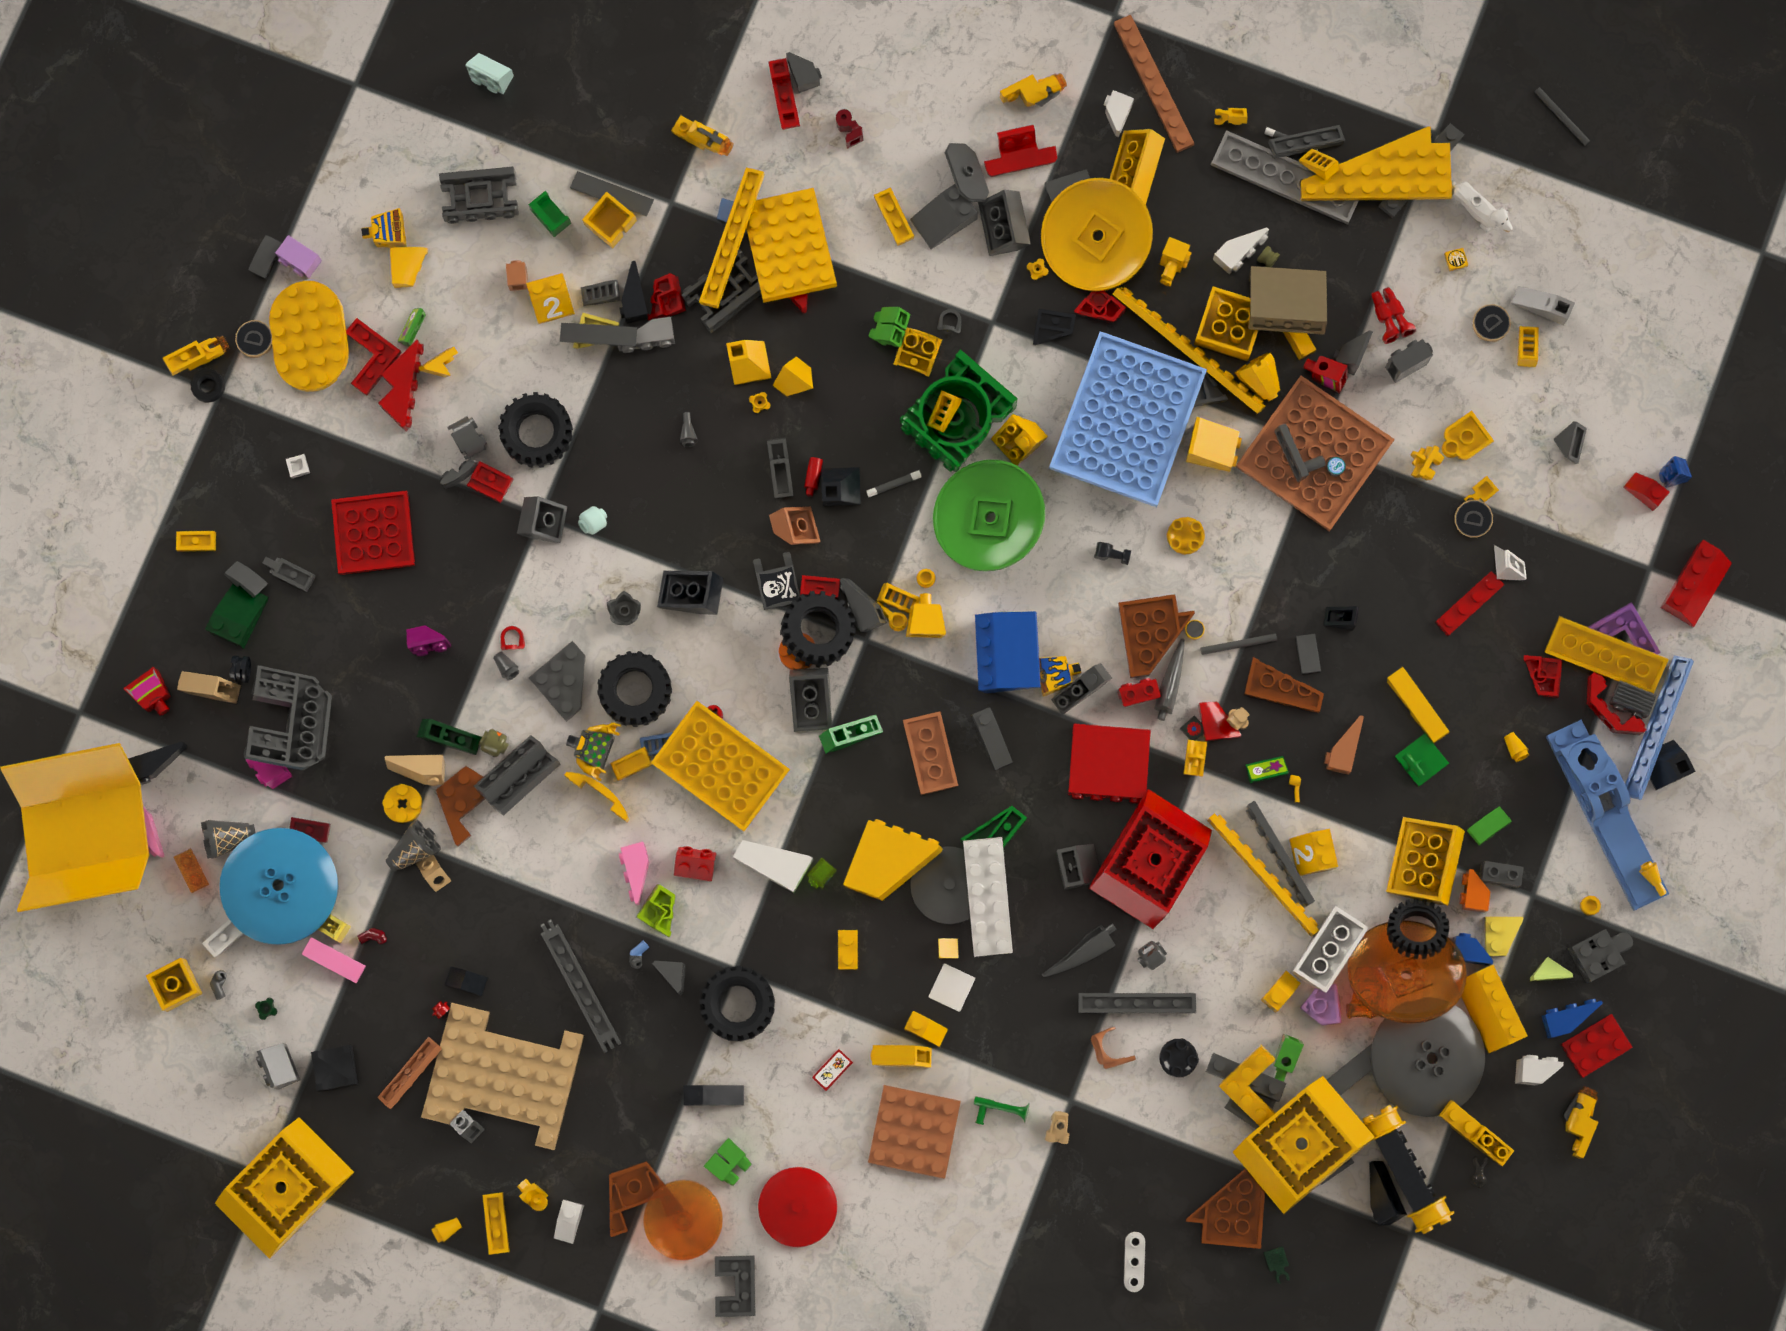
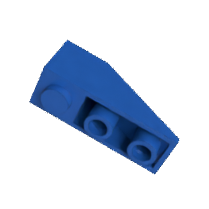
(1675, 472)
(1565, 1021)

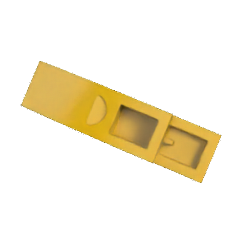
(1476, 1133)

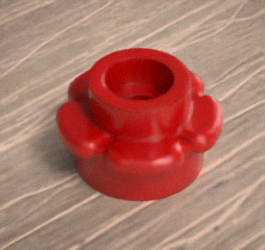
(440, 1009)

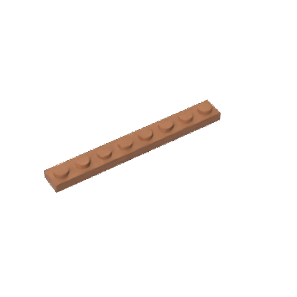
(1154, 83)

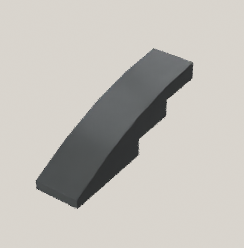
(598, 334)

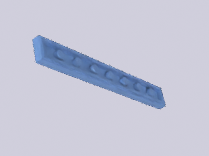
(1658, 726)

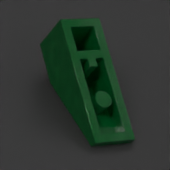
(448, 736)

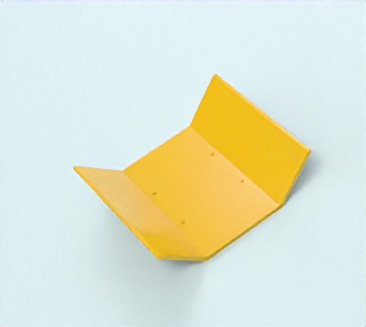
(80, 825)

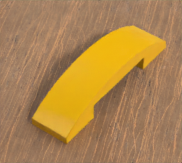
(580, 780)

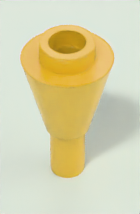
(1651, 874)

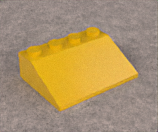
(1425, 860)

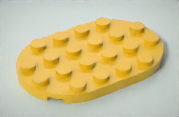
(308, 336)

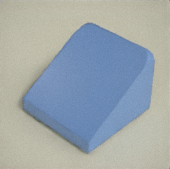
(724, 209)

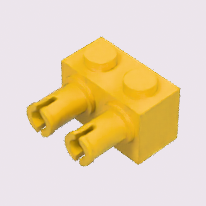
(1174, 258)

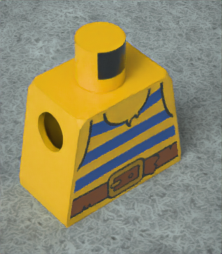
(387, 229)

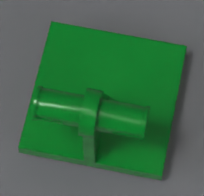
(1421, 760)

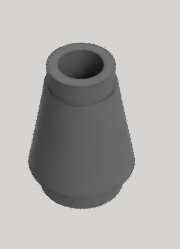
(506, 666)

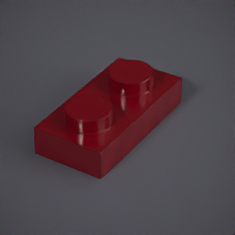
(315, 829)

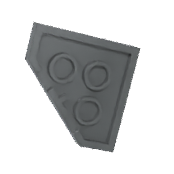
(563, 680)

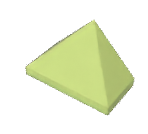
(1550, 971)

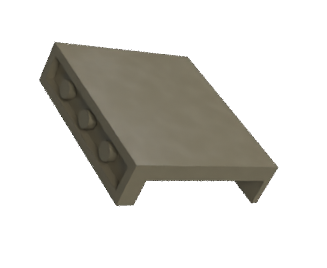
(1288, 300)

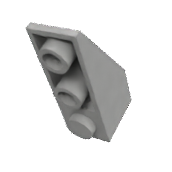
(1544, 304)
(654, 333)

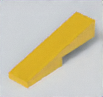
(1417, 705)

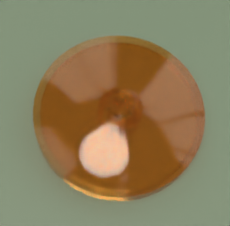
(683, 1219)

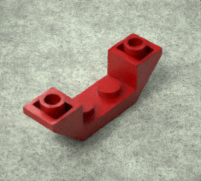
(1632, 726)

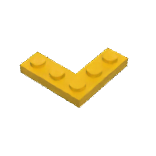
(1237, 1083)

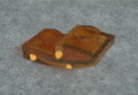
(191, 870)

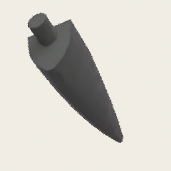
(1170, 683)
(1088, 948)

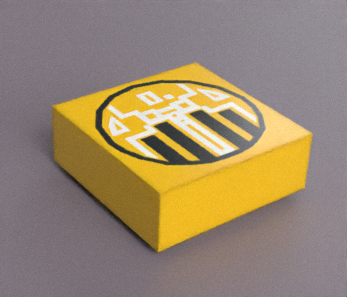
(1456, 259)

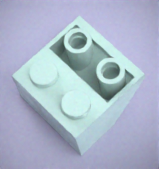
(489, 73)

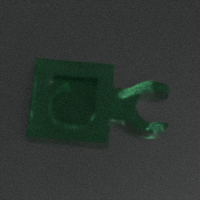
(1277, 1260)

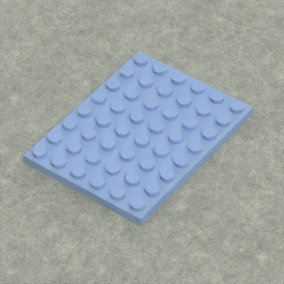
(1128, 419)

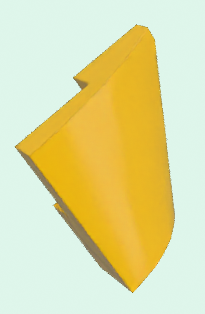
(406, 264)

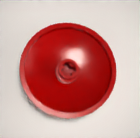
(797, 1207)

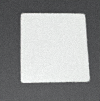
(951, 987)

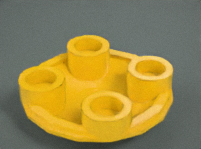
(1185, 535)

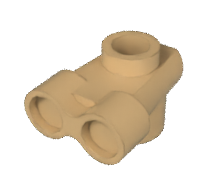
(1238, 718)
(1057, 1131)

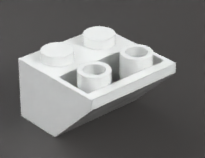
(1535, 1071)

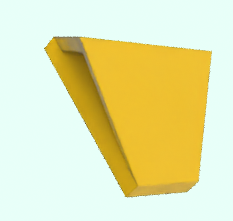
(794, 378)

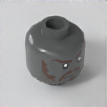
(1152, 955)

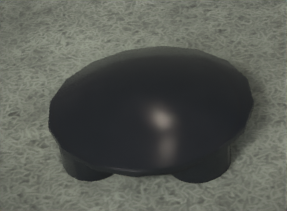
(1178, 1058)

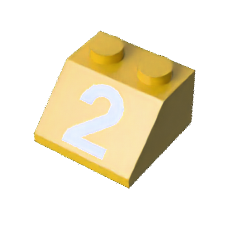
(550, 298)
(1313, 852)

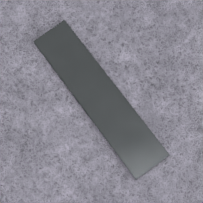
(597, 188)

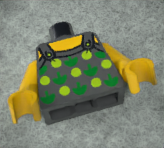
(593, 748)

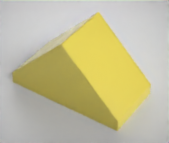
(335, 928)

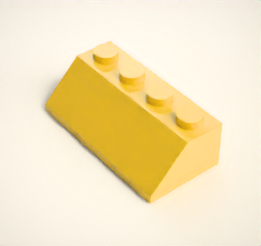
(1138, 160)
(1492, 1009)

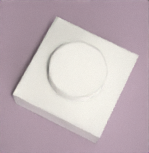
(297, 466)

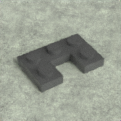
(744, 1300)

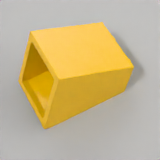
(1213, 445)

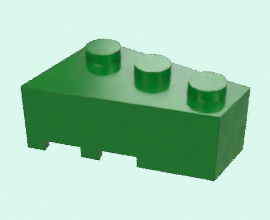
(1002, 825)

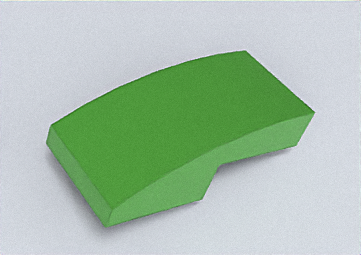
(1489, 825)

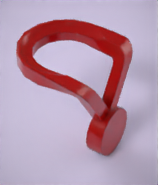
(512, 647)

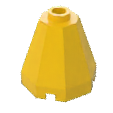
(1261, 376)

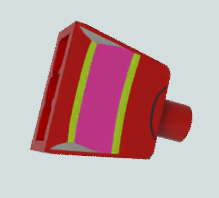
(1328, 373)
(150, 691)

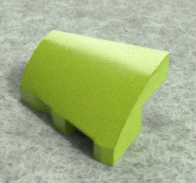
(658, 910)

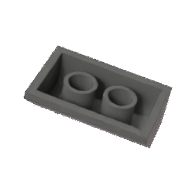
(1004, 222)

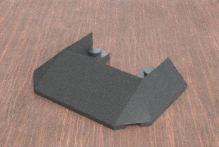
(306, 723)

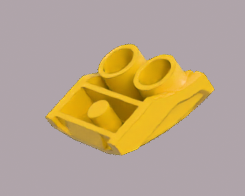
(918, 351)

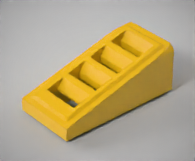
(1320, 170)
(1528, 358)
(952, 408)
(886, 586)

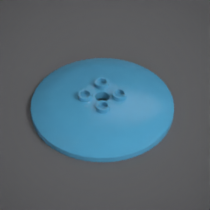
(284, 914)

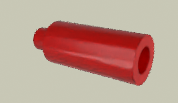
(813, 475)

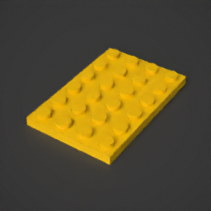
(789, 246)
(720, 765)

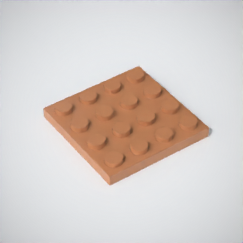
(914, 1131)

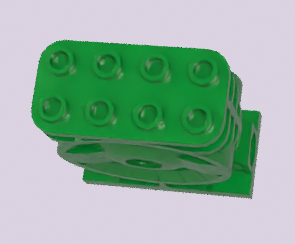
(917, 418)

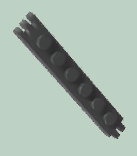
(579, 986)

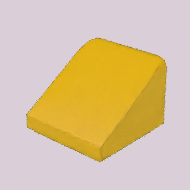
(948, 948)

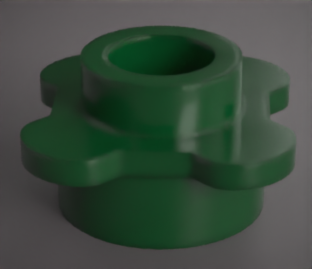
(260, 1006)

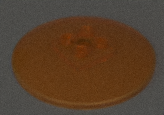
(1434, 983)

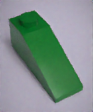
(850, 733)

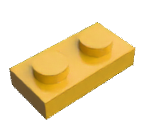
(195, 541)
(847, 949)

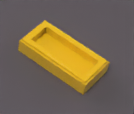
(631, 763)

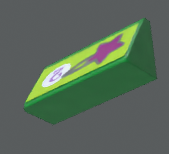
(1267, 769)

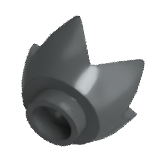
(616, 605)

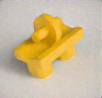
(1423, 460)
(1195, 758)
(533, 1195)

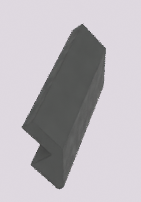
(517, 775)

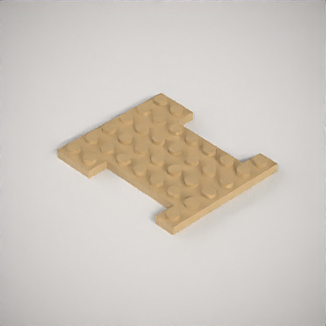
(501, 1075)

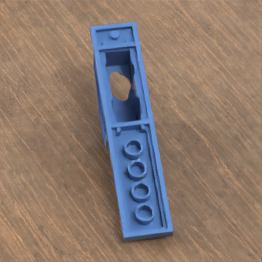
(1615, 826)

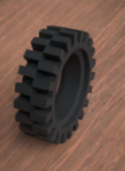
(1418, 948)

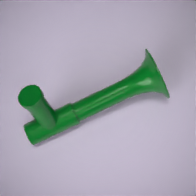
(991, 1104)

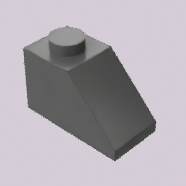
(803, 72)

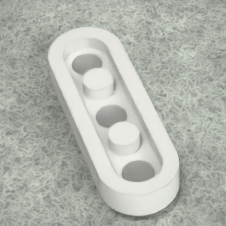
(1134, 1252)

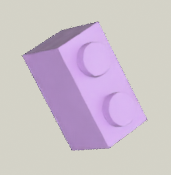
(298, 257)

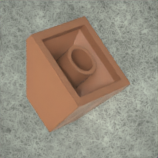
(795, 525)

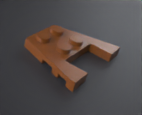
(458, 799)
(629, 1189)

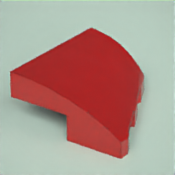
(666, 297)
(1215, 722)

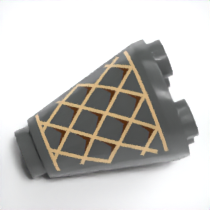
(224, 836)
(413, 847)

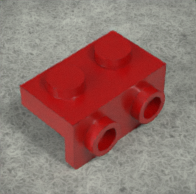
(1139, 692)
(694, 863)

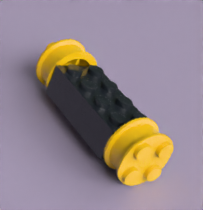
(1409, 1177)

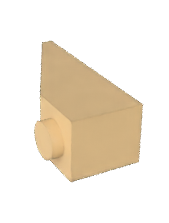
(420, 768)

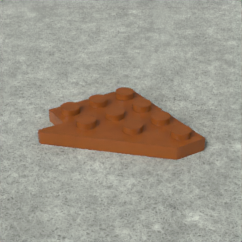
(1150, 631)
(1233, 1214)

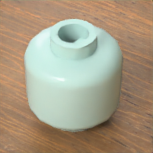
(592, 520)

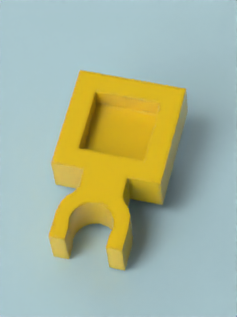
(1483, 490)

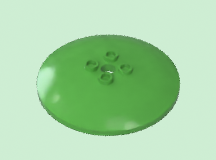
(971, 497)

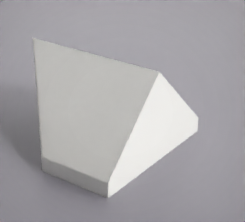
(1509, 565)

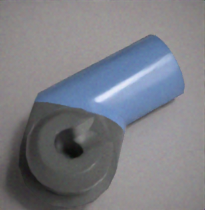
(636, 955)

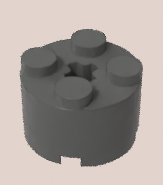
(467, 437)

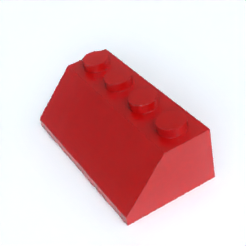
(1696, 583)

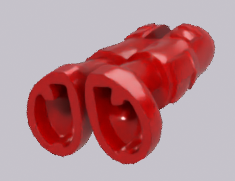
(1390, 310)

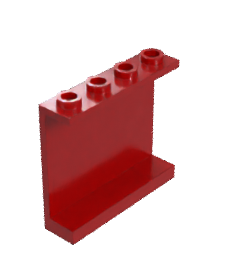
(1109, 763)

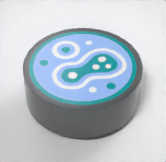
(1335, 466)

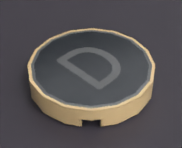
(1491, 323)
(254, 339)
(1473, 518)

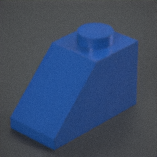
(1472, 950)

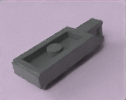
(290, 573)

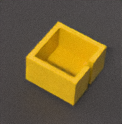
(609, 220)

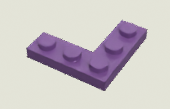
(1630, 621)

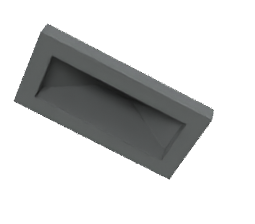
(1571, 441)

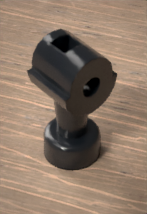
(1106, 551)

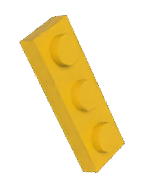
(894, 216)
(496, 1223)

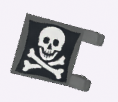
(778, 585)

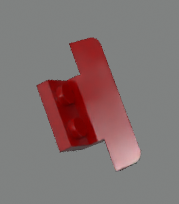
(1019, 152)

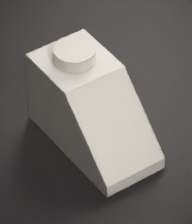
(1117, 110)
(568, 1221)

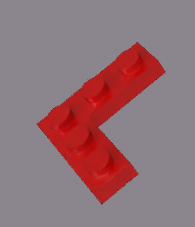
(383, 355)

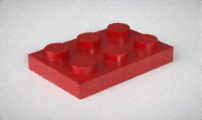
(1596, 1045)

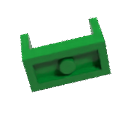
(549, 214)

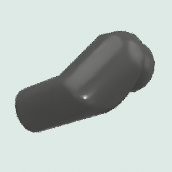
(217, 982)

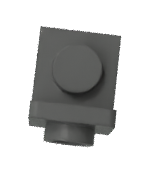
(466, 1126)

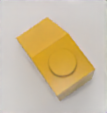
(1280, 991)
(926, 1028)

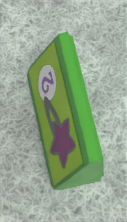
(412, 327)

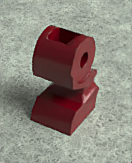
(845, 124)

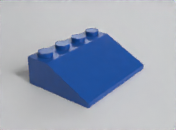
(1007, 651)

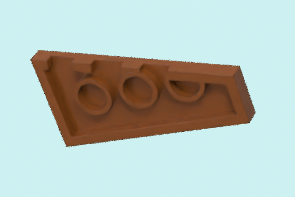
(1274, 686)

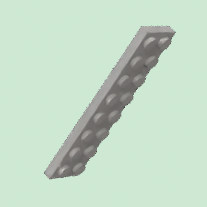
(1277, 175)

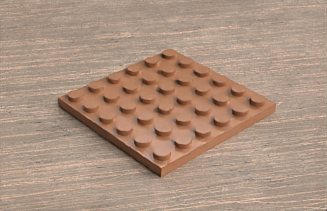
(1318, 428)

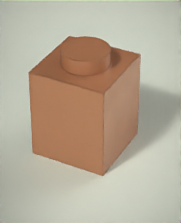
(517, 275)

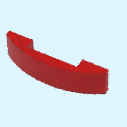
(784, 93)

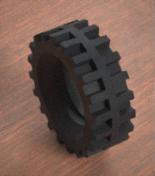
(533, 405)
(806, 650)
(637, 714)
(718, 985)

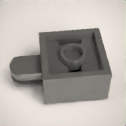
(1599, 954)

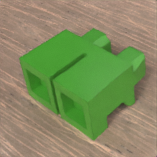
(890, 326)
(734, 1156)

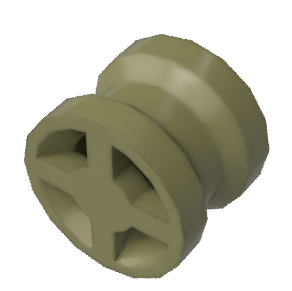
(1268, 257)

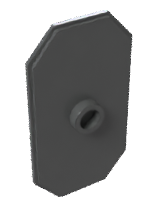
(966, 172)

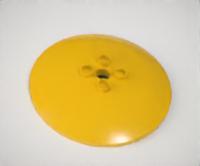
(1070, 231)

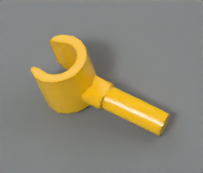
(1295, 781)

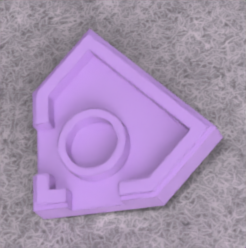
(1324, 1006)

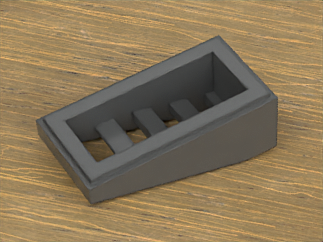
(599, 286)

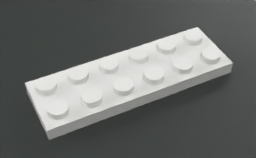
(987, 896)

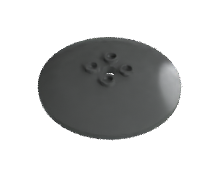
(1414, 1084)

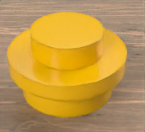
(925, 578)

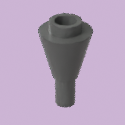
(688, 436)

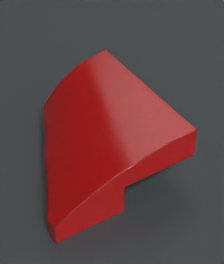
(1101, 306)
(1545, 674)

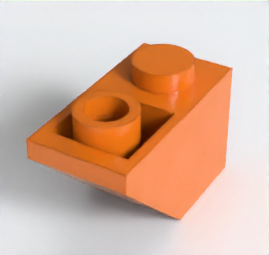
(1476, 894)

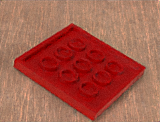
(373, 532)

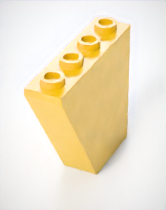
(888, 859)

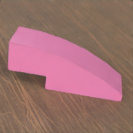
(333, 960)

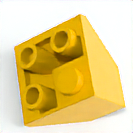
(748, 361)
(1018, 438)

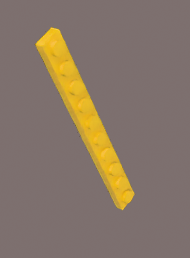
(1196, 354)

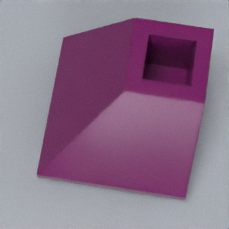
(424, 639)

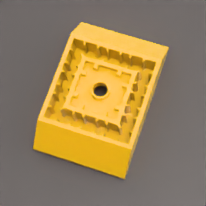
(1332, 1139)
(310, 1176)

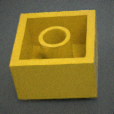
(174, 984)

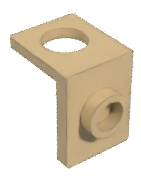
(430, 870)

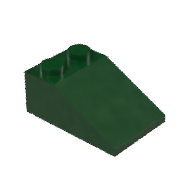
(236, 616)

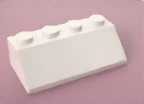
(1329, 949)

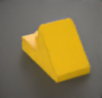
(436, 366)

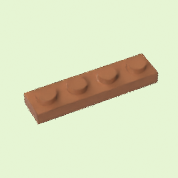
(409, 1073)

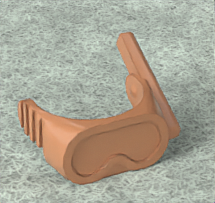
(1102, 1057)

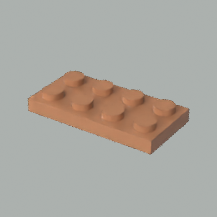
(930, 753)

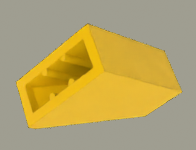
(901, 1055)

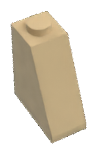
(209, 687)

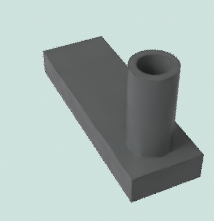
(1299, 468)

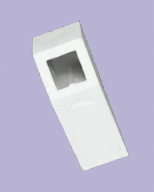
(1237, 249)

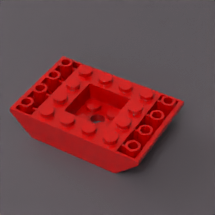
(1130, 877)

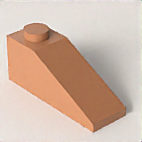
(1343, 753)

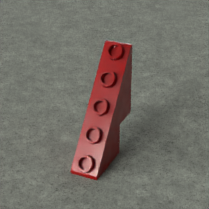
(402, 378)

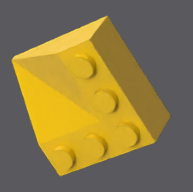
(1227, 325)

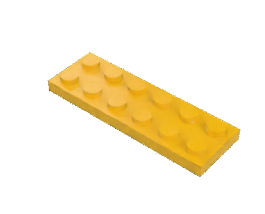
(1605, 655)

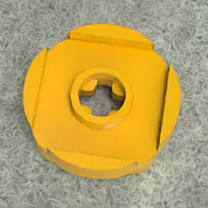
(413, 803)

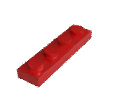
(1469, 603)

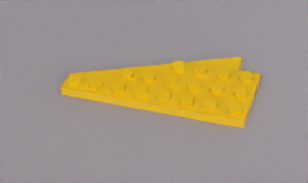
(1396, 171)

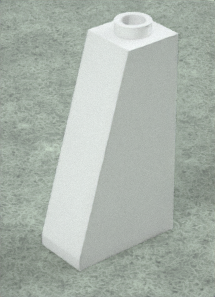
(778, 865)

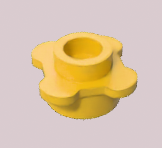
(1042, 270)
(759, 397)

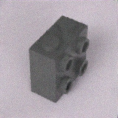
(1409, 360)

